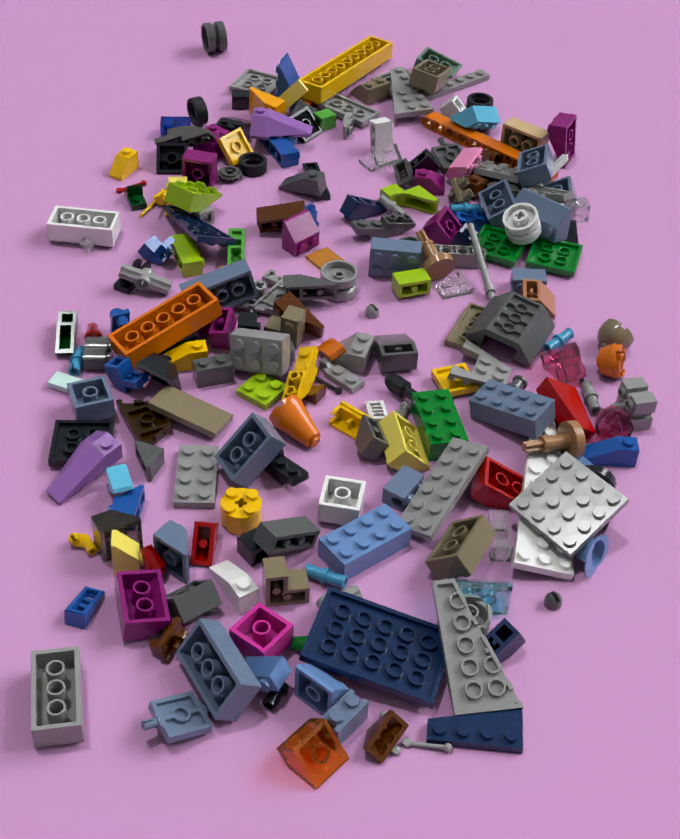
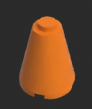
(295, 421)

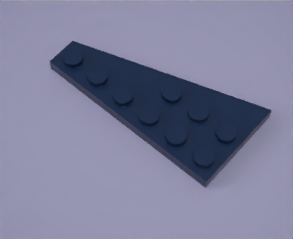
(197, 228)

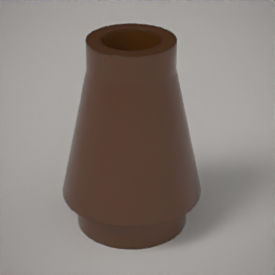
(493, 156)

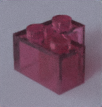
(565, 361)

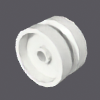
(522, 223)

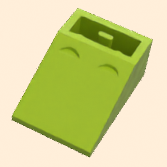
(191, 195)

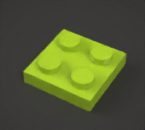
(261, 390)

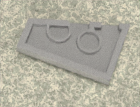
(559, 195)

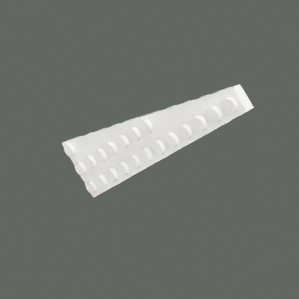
(532, 549)

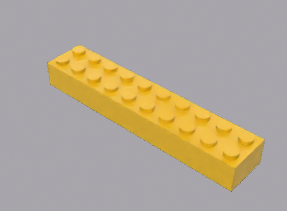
(346, 68)

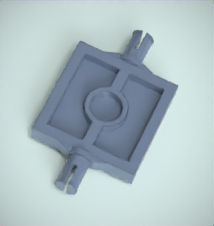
(178, 717)

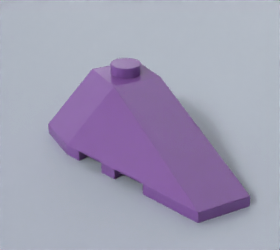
(269, 123)
(85, 464)

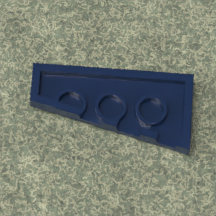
(482, 731)

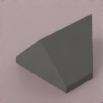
(299, 105)

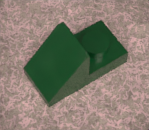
(135, 197)

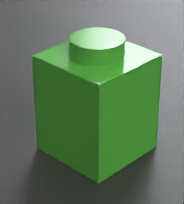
(326, 119)

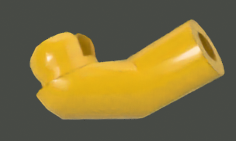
(83, 541)

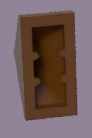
(384, 735)

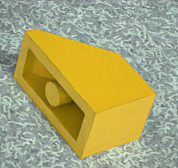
(124, 164)

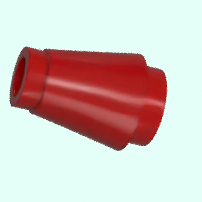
(152, 559)

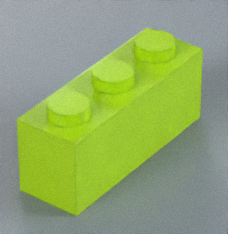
(187, 255)

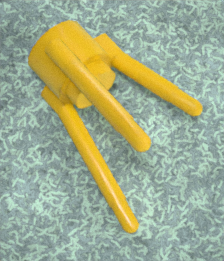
(159, 199)

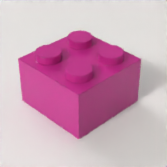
(262, 632)

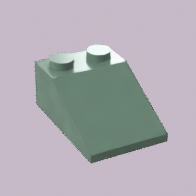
(437, 57)

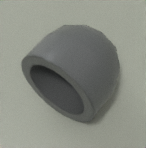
(550, 601)

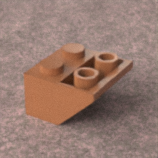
(539, 293)

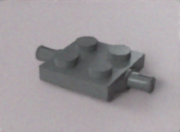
(446, 153)

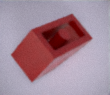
(204, 542)

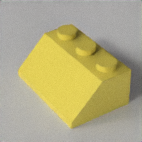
(404, 443)

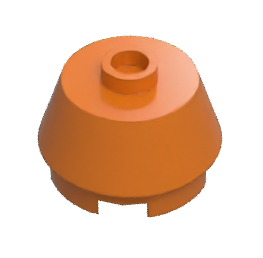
(611, 360)

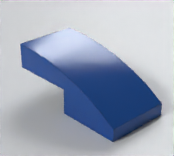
(478, 216)

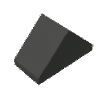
(150, 458)

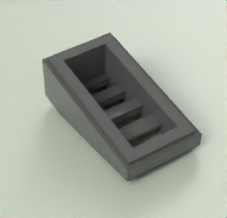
(403, 172)

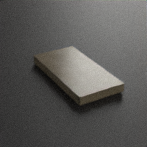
(456, 337)
(190, 411)

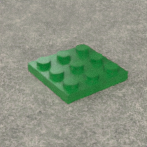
(498, 246)
(555, 257)

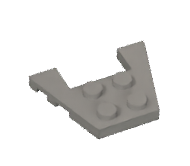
(266, 302)
(485, 368)

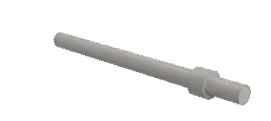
(489, 288)

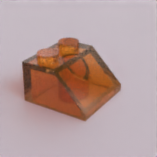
(313, 752)

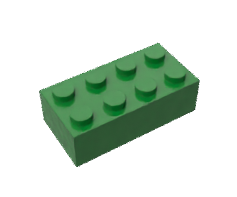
(436, 420)

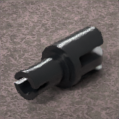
(399, 386)

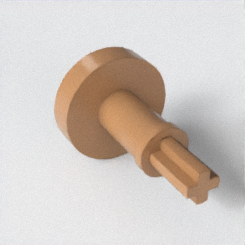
(437, 264)
(569, 438)

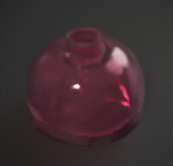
(613, 422)

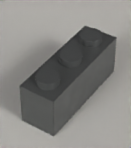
(286, 535)

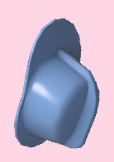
(593, 554)

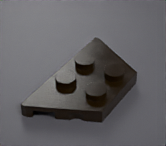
(143, 422)

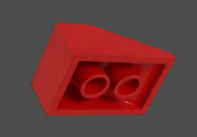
(495, 484)

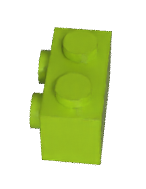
(411, 283)

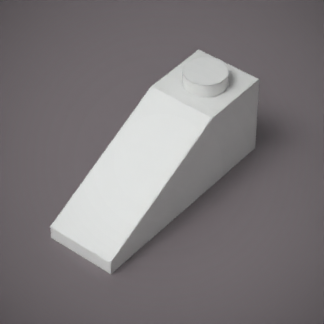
(236, 585)

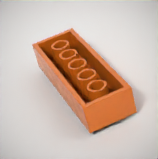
(166, 324)

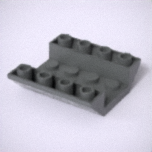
(516, 323)

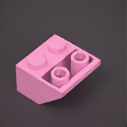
(464, 163)

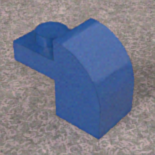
(156, 251)
(123, 375)

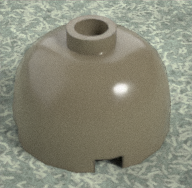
(612, 332)

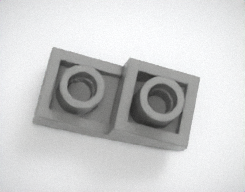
(348, 122)

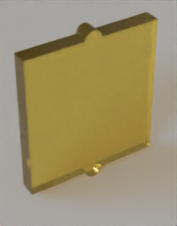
(322, 256)

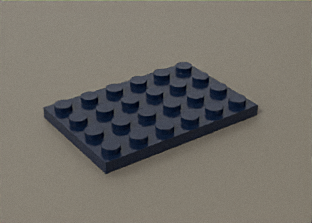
(376, 647)

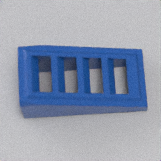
(82, 609)

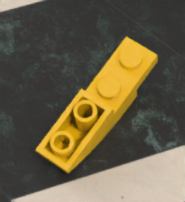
(304, 373)

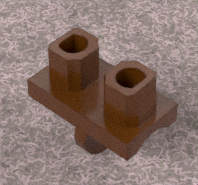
(170, 641)

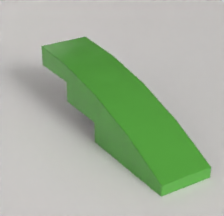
(237, 251)

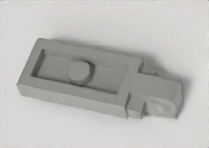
(340, 376)

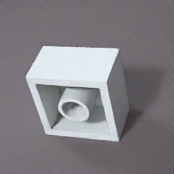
(341, 500)

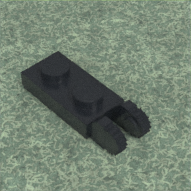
(128, 286)

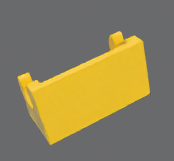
(346, 419)

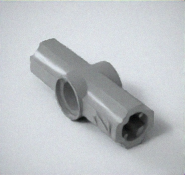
(145, 279)

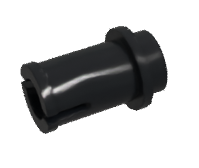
(273, 698)

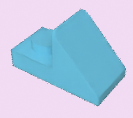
(118, 479)

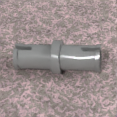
(391, 206)
(590, 397)

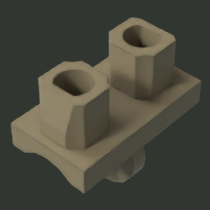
(458, 193)

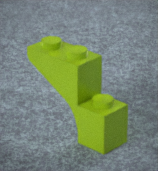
(414, 198)

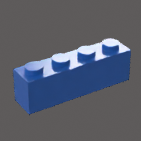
(282, 151)

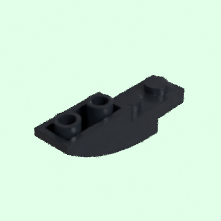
(286, 471)

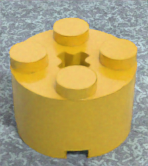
(240, 510)

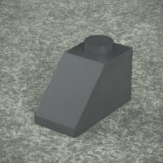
(370, 439)

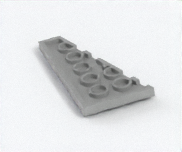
(406, 99)
(470, 663)

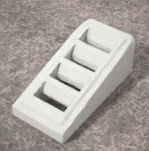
(376, 409)

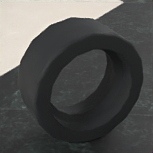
(479, 99)
(197, 110)
(253, 170)

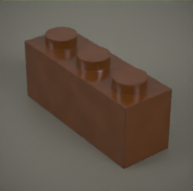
(271, 217)

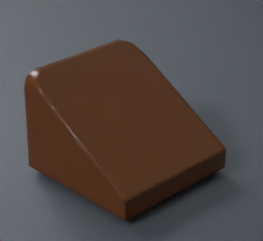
(316, 393)

